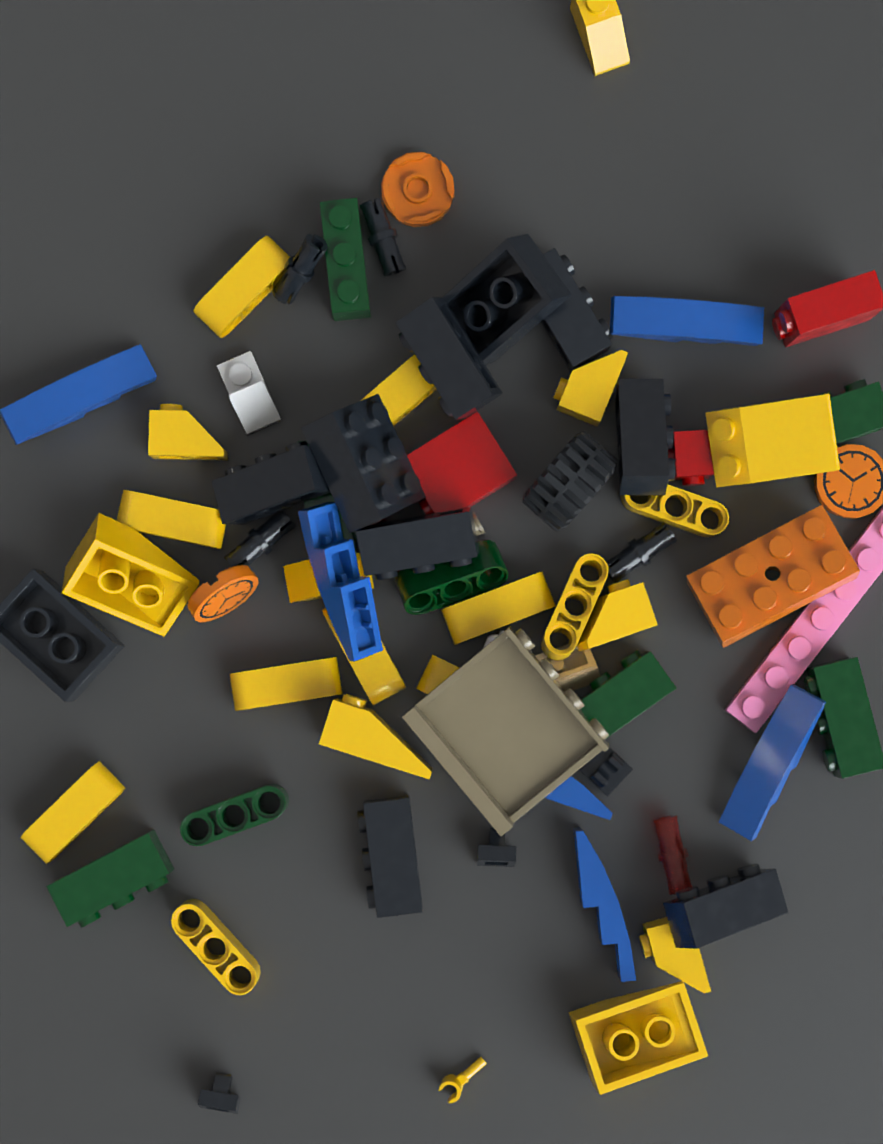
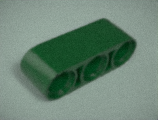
(448, 584)
(216, 815)

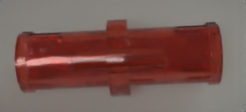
(672, 853)

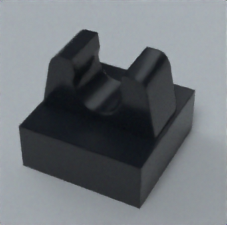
(606, 770)
(496, 852)
(220, 1097)

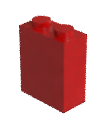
(828, 309)
(460, 467)

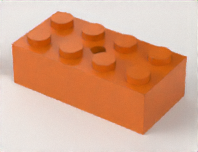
(741, 598)

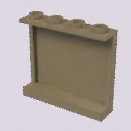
(506, 729)

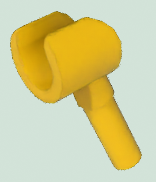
(460, 1079)

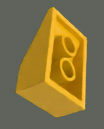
(772, 440)
(127, 576)
(365, 734)
(637, 1036)

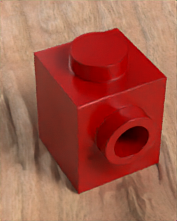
(692, 457)

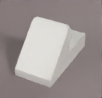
(248, 393)

